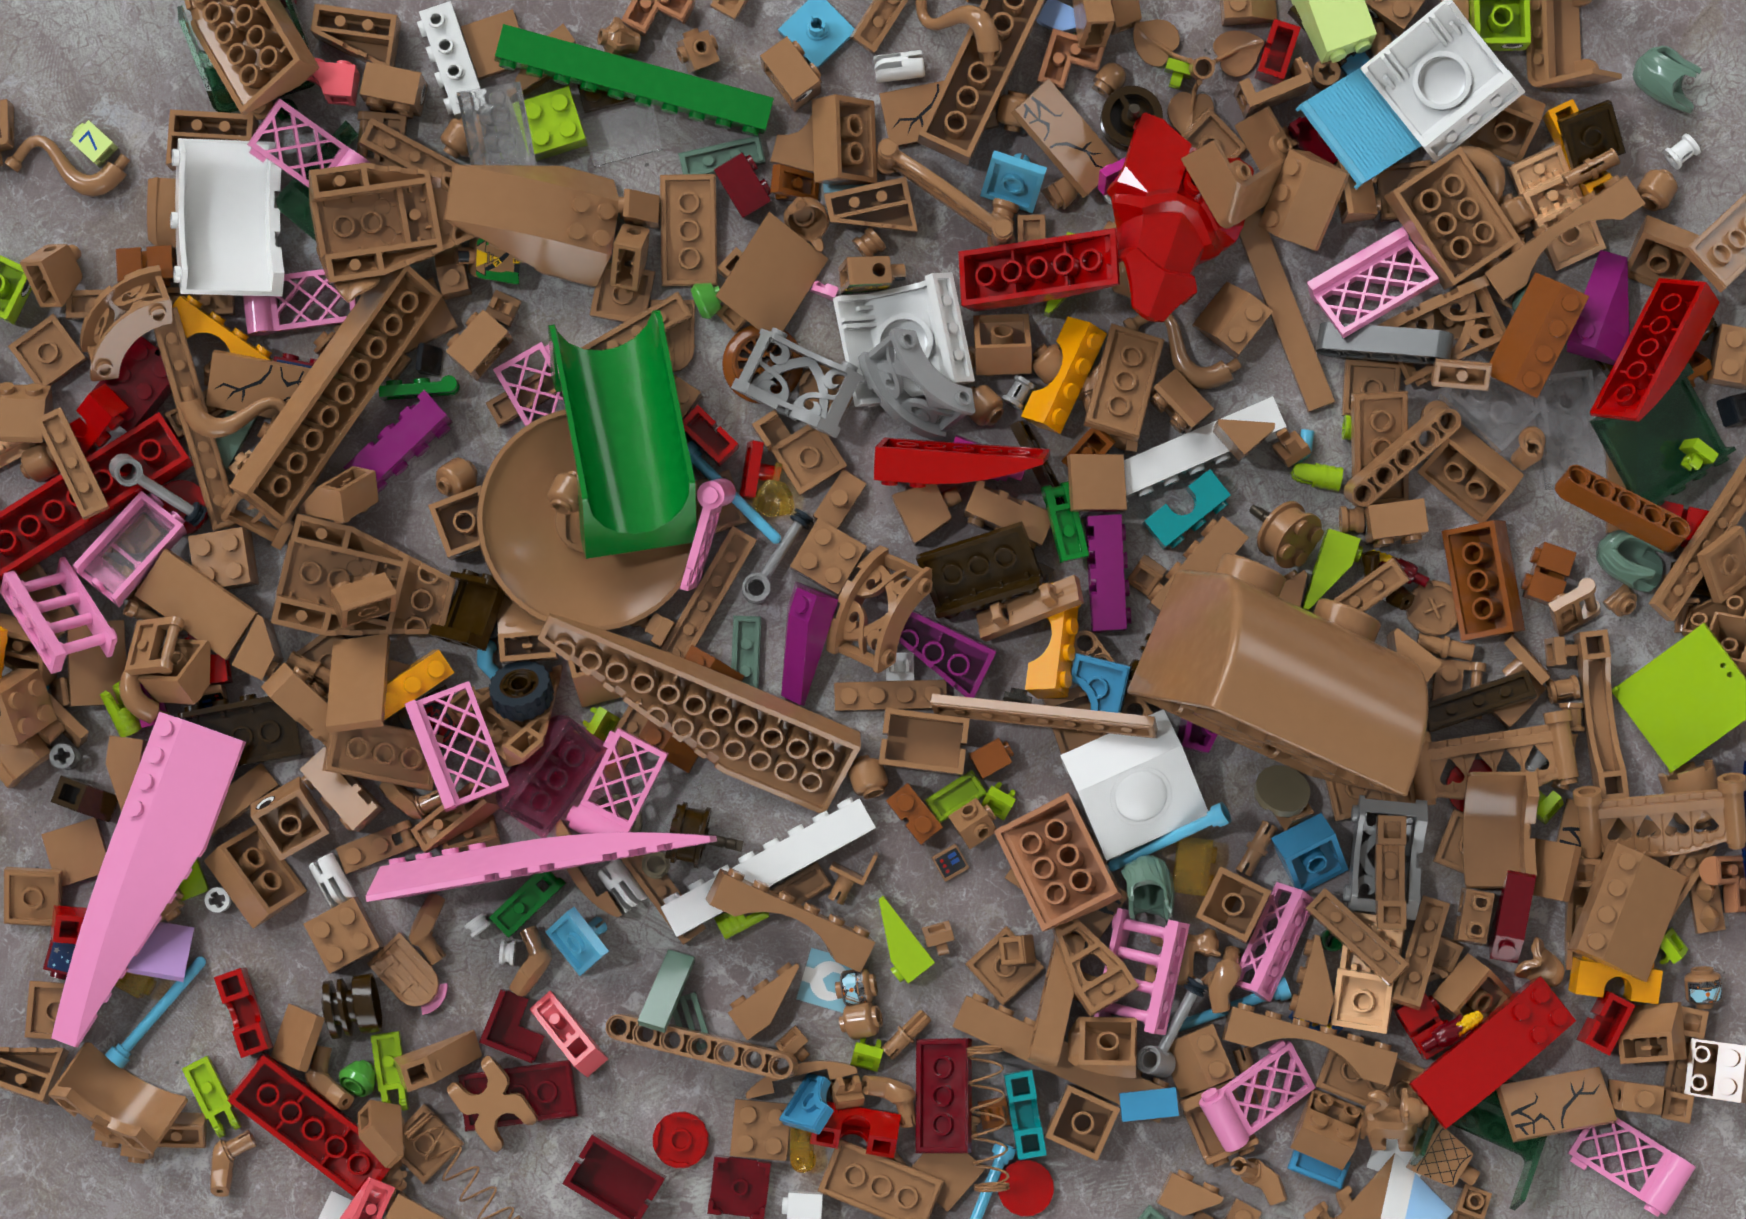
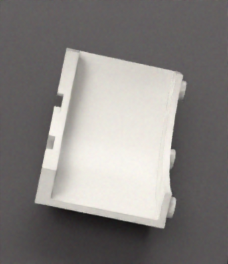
(226, 219)

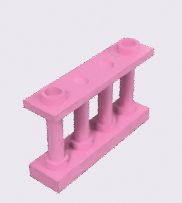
(43, 632)
(1167, 965)

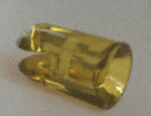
(801, 1150)

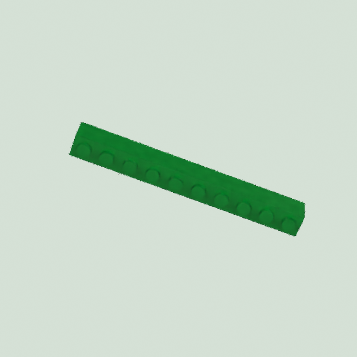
(633, 79)

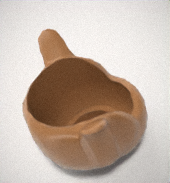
(808, 220)

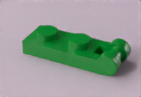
(397, 390)
(1065, 524)
(525, 902)

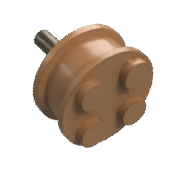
(1287, 533)

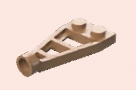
(1106, 988)

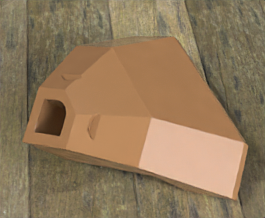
(1726, 622)

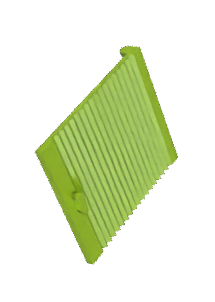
(1686, 697)

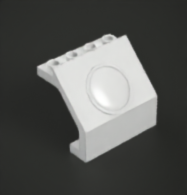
(1442, 80)
(925, 307)
(1134, 787)

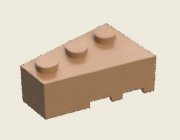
(208, 125)
(1000, 510)
(299, 699)
(31, 1071)

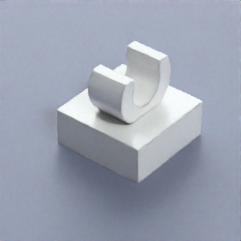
(902, 669)

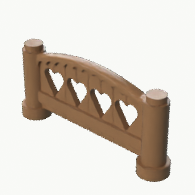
(892, 160)
(1552, 740)
(1723, 804)

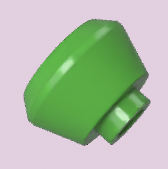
(706, 299)
(358, 1078)

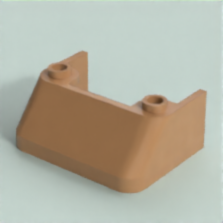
(1556, 48)
(1230, 187)

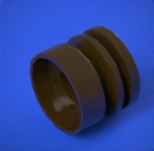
(346, 1007)

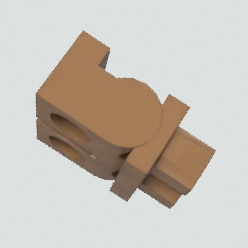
(1475, 916)

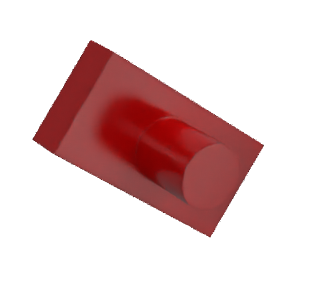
(754, 470)

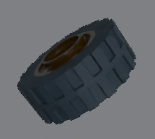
(521, 690)

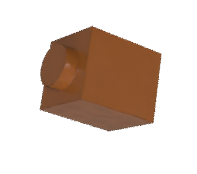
(991, 757)

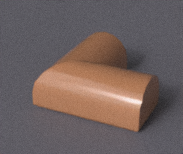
(642, 12)
(1063, 52)
(1729, 873)

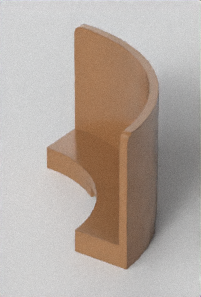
(1498, 826)
(116, 1100)

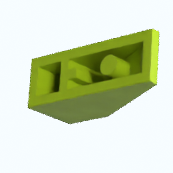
(1333, 560)
(904, 949)

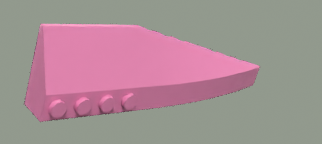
(149, 855)

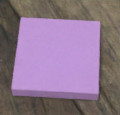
(164, 953)

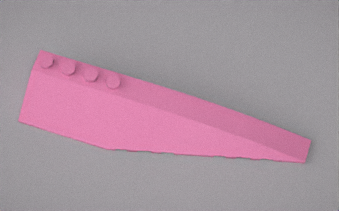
(515, 860)

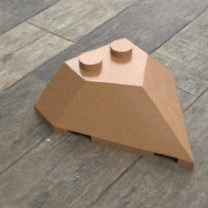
(512, 739)

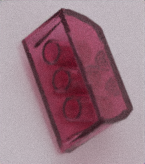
(552, 776)

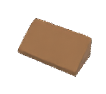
(1461, 374)
(483, 832)
(186, 1132)

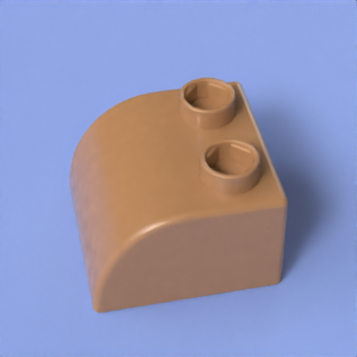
(1285, 678)

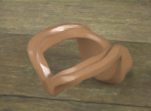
(1542, 964)

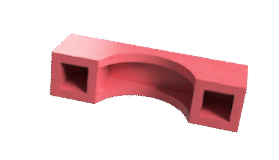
(338, 81)

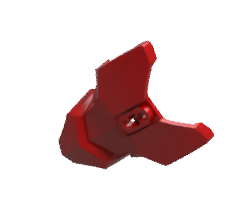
(1163, 220)

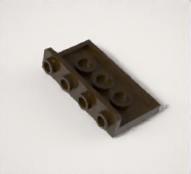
(982, 570)
(257, 721)

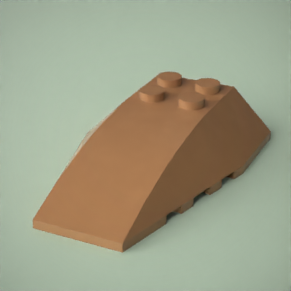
(539, 215)
(378, 218)
(331, 553)

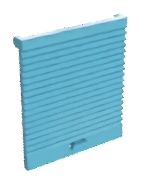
(1359, 127)

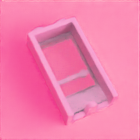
(130, 547)

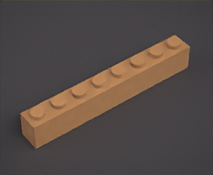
(1015, 1037)

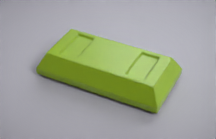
(955, 796)

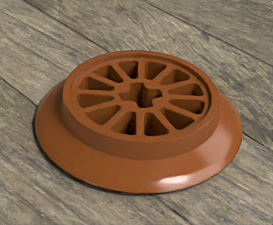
(732, 358)

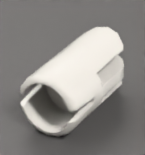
(899, 66)
(331, 880)
(621, 884)

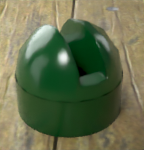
(280, 114)
(1334, 943)

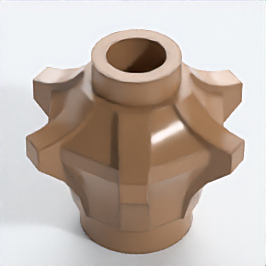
(619, 38)

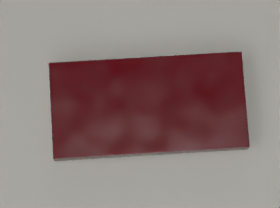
(545, 1086)
(943, 1096)

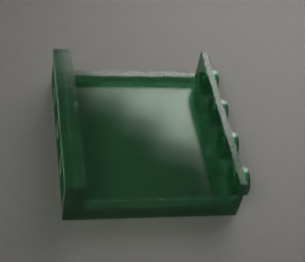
(1649, 451)

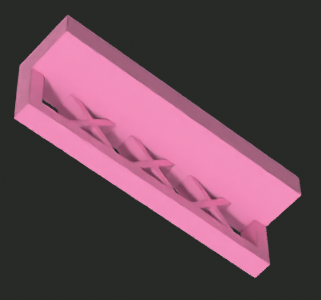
(1279, 942)

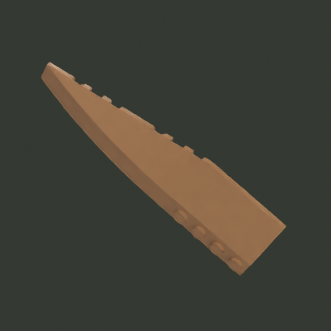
(252, 48)
(719, 717)

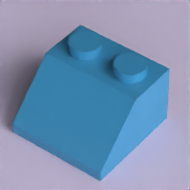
(1310, 853)

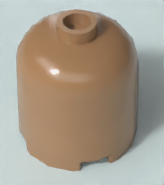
(1691, 778)

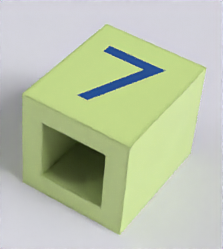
(93, 143)

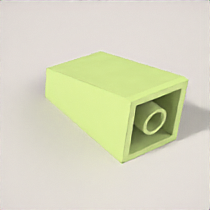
(1336, 27)

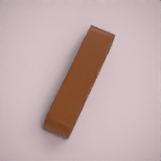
(1622, 508)

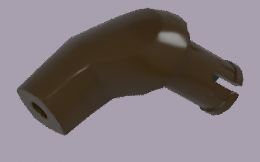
(1400, 598)

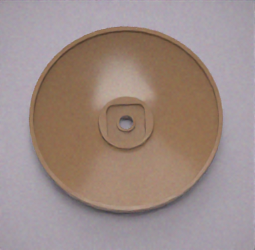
(540, 552)

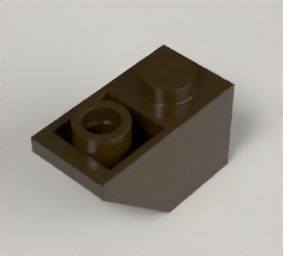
(85, 798)

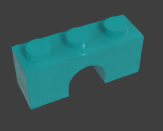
(1169, 527)
(1024, 1114)

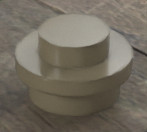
(655, 865)

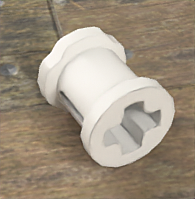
(1682, 151)

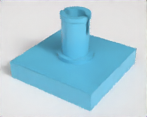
(817, 30)
(1013, 180)
(578, 940)

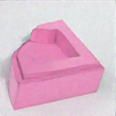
(827, 291)
(437, 1001)

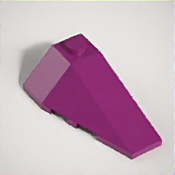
(1605, 317)
(805, 635)

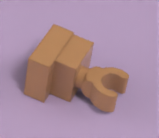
(658, 627)

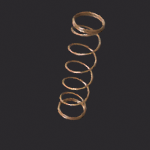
(419, 1124)
(988, 1186)

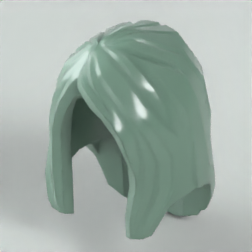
(1661, 75)
(1630, 560)
(1149, 887)

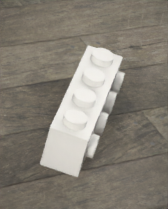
(449, 52)

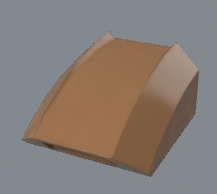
(159, 208)
(21, 759)
(1104, 1045)

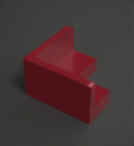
(504, 1028)

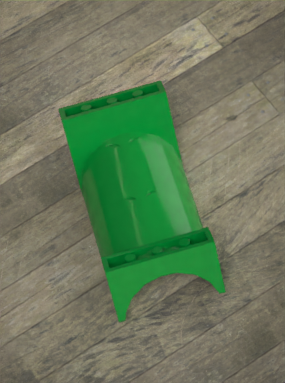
(626, 443)

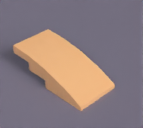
(1543, 187)
(1360, 995)

